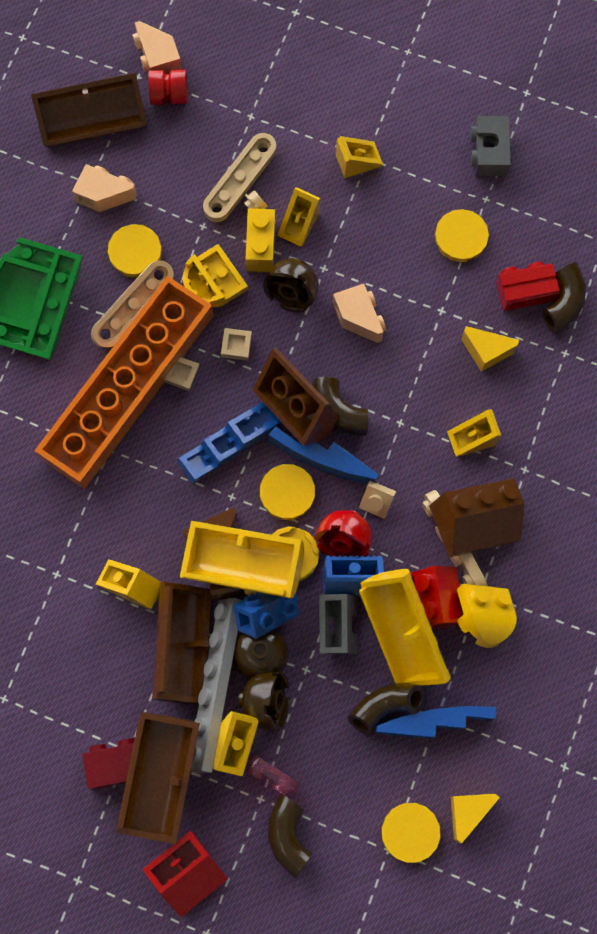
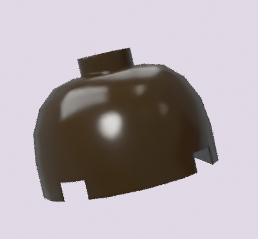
(292, 284)
(260, 655)
(265, 700)

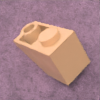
(157, 48)
(102, 190)
(357, 313)

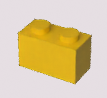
(260, 240)

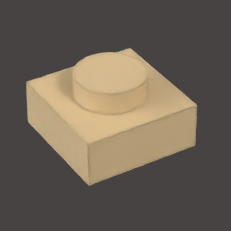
(236, 344)
(182, 374)
(377, 499)

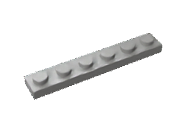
(215, 685)

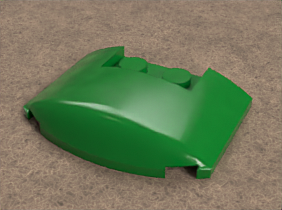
(35, 295)

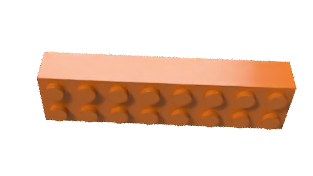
(124, 382)

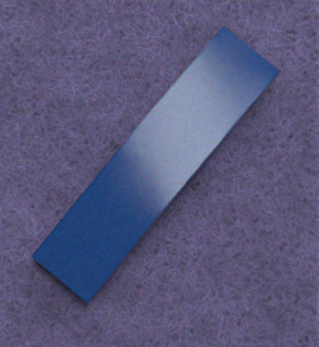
(228, 442)
(332, 461)
(425, 723)

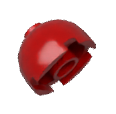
(344, 534)

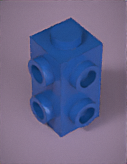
(264, 612)

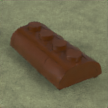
(89, 109)
(181, 642)
(158, 777)

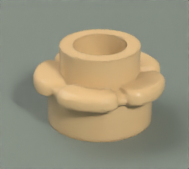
(255, 201)

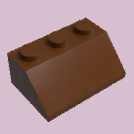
(294, 400)
(479, 517)

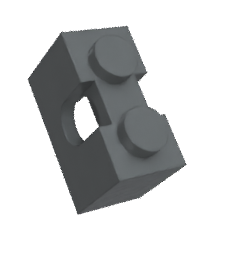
(493, 132)
(342, 609)

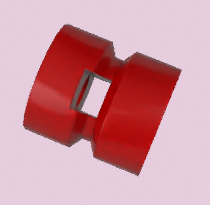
(168, 87)

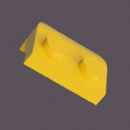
(213, 277)
(487, 613)

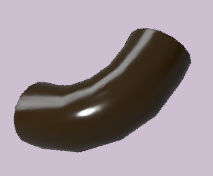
(570, 300)
(350, 418)
(384, 702)
(284, 838)

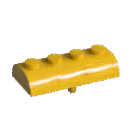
(243, 559)
(403, 629)

